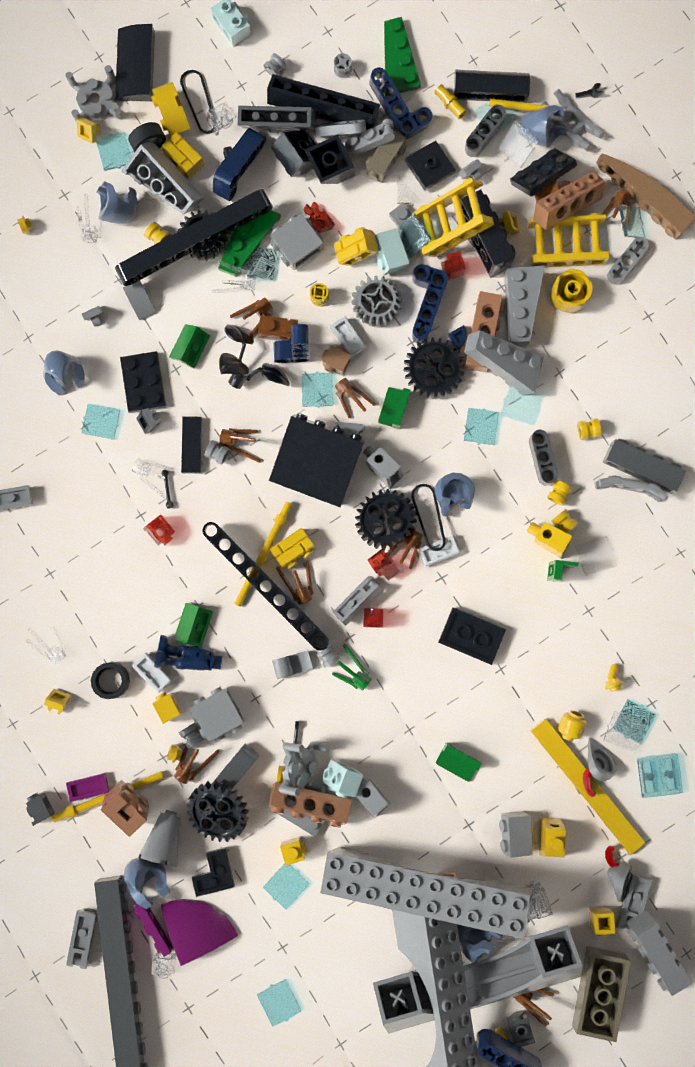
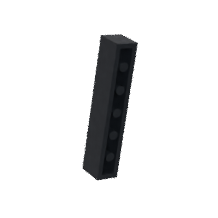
(328, 103)

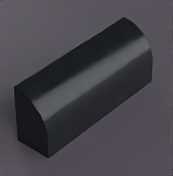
(488, 85)

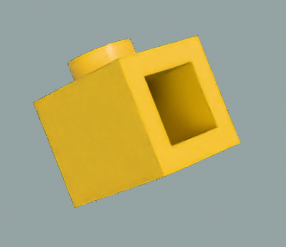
(167, 707)
(293, 850)
(602, 921)

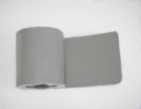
(139, 300)
(292, 664)

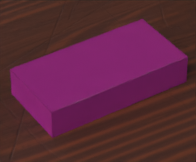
(87, 787)

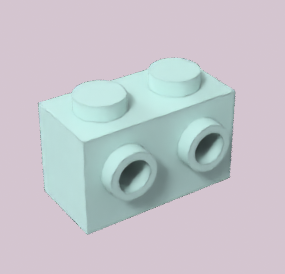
(230, 21)
(390, 252)
(342, 779)

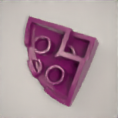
(195, 928)

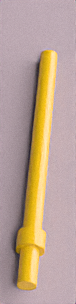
(280, 520)
(72, 811)

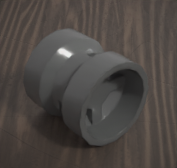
(190, 733)

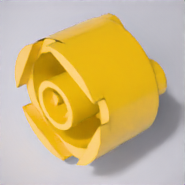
(581, 291)

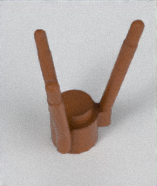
(622, 198)
(260, 307)
(346, 389)
(230, 437)
(414, 541)
(302, 593)
(185, 772)
(525, 1001)

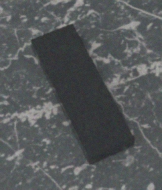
(191, 445)

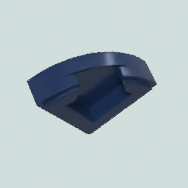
(458, 337)

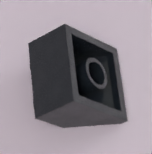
(290, 151)
(331, 161)

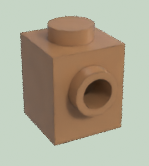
(335, 360)

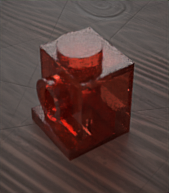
(453, 265)
(160, 523)
(383, 565)
(373, 618)

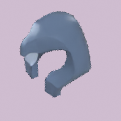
(538, 124)
(113, 208)
(57, 365)
(452, 489)
(138, 873)
(475, 942)

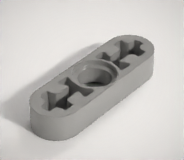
(340, 128)
(627, 268)

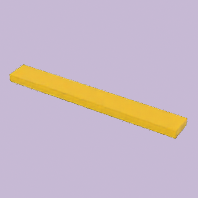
(601, 802)

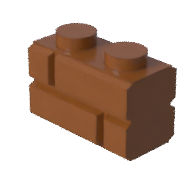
(275, 328)

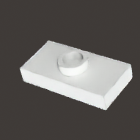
(347, 336)
(430, 557)
(155, 677)

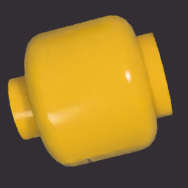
(572, 725)

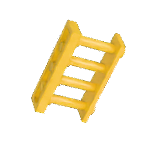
(464, 230)
(578, 257)

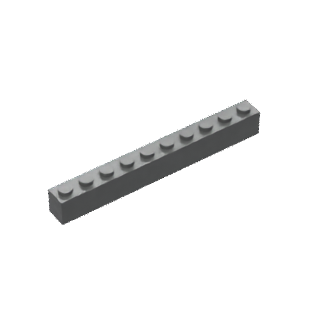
(119, 972)

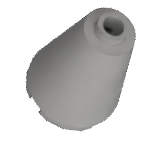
(163, 840)

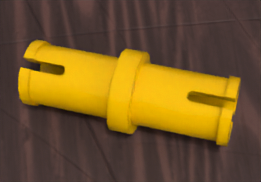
(450, 101)

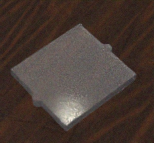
(518, 144)
(410, 190)
(596, 555)
(625, 732)

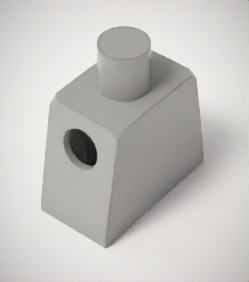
(387, 470)
(376, 801)

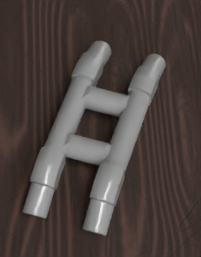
(583, 122)
(650, 489)

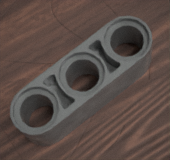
(489, 123)
(546, 449)
(237, 766)

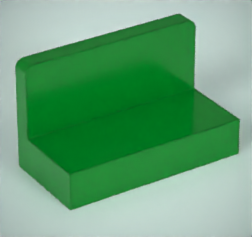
(189, 345)
(394, 407)
(555, 569)
(193, 625)
(457, 762)

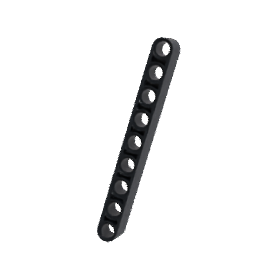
(193, 237)
(262, 576)

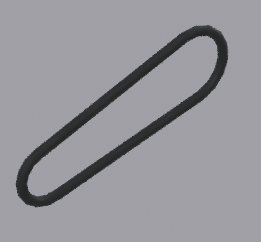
(188, 100)
(420, 520)

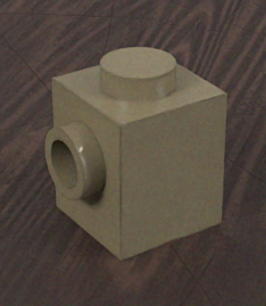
(395, 147)
(379, 165)

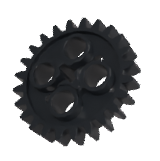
(448, 359)
(403, 514)
(222, 815)

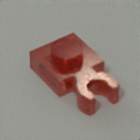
(319, 219)

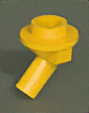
(613, 683)

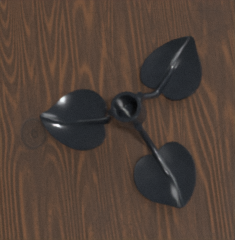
(232, 365)

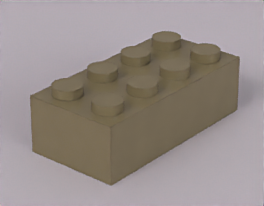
(601, 994)

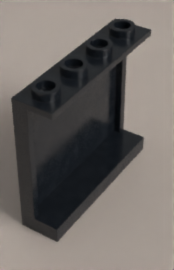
(317, 459)

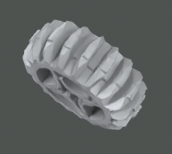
(369, 298)

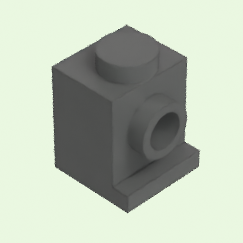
(39, 808)
(523, 1037)

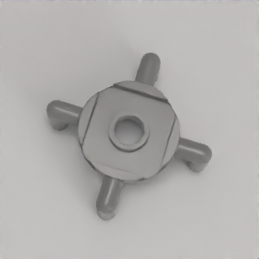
(95, 88)
(300, 774)

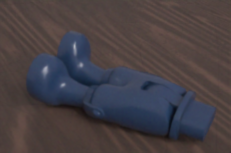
(187, 657)

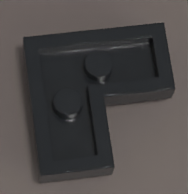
(218, 878)

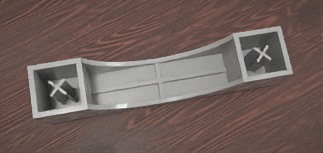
(460, 901)
(437, 957)
(527, 967)

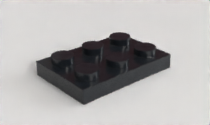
(543, 172)
(143, 382)
(472, 636)

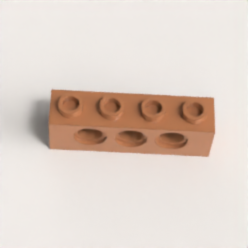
(569, 200)
(485, 302)
(339, 805)

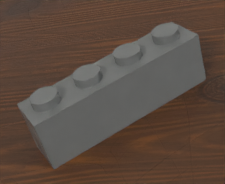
(276, 117)
(644, 466)

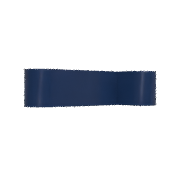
(397, 102)
(236, 163)
(427, 306)
(293, 350)
(503, 1052)

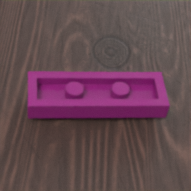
(153, 928)

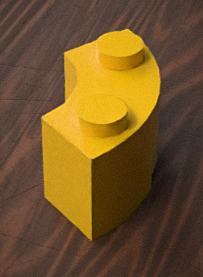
(171, 109)

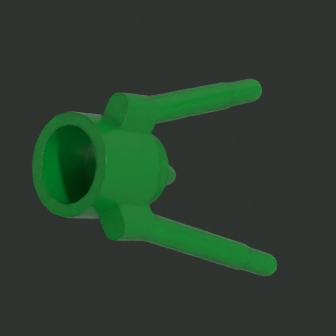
(361, 680)

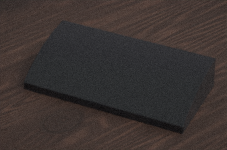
(135, 63)

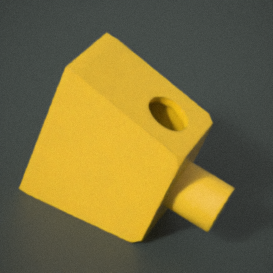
(556, 544)
(552, 838)

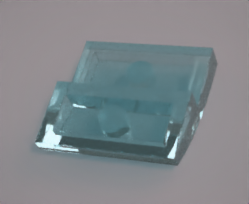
(659, 775)

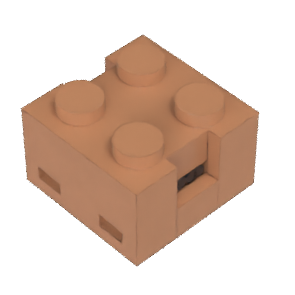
(125, 808)

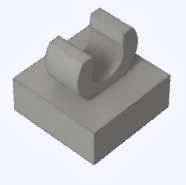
(471, 170)
(93, 315)

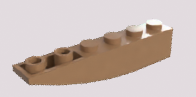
(649, 194)

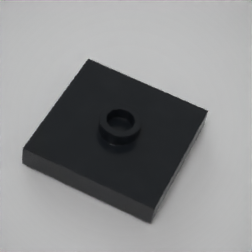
(430, 165)

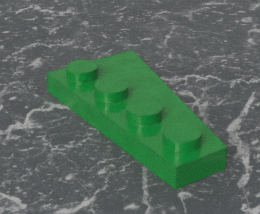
(399, 57)
(246, 240)

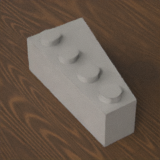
(162, 178)
(521, 301)
(510, 362)
(661, 956)

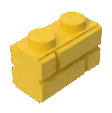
(183, 155)
(356, 246)
(292, 548)

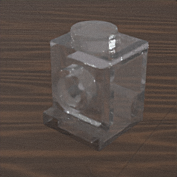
(220, 117)
(163, 966)

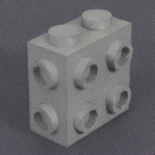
(296, 241)
(217, 715)

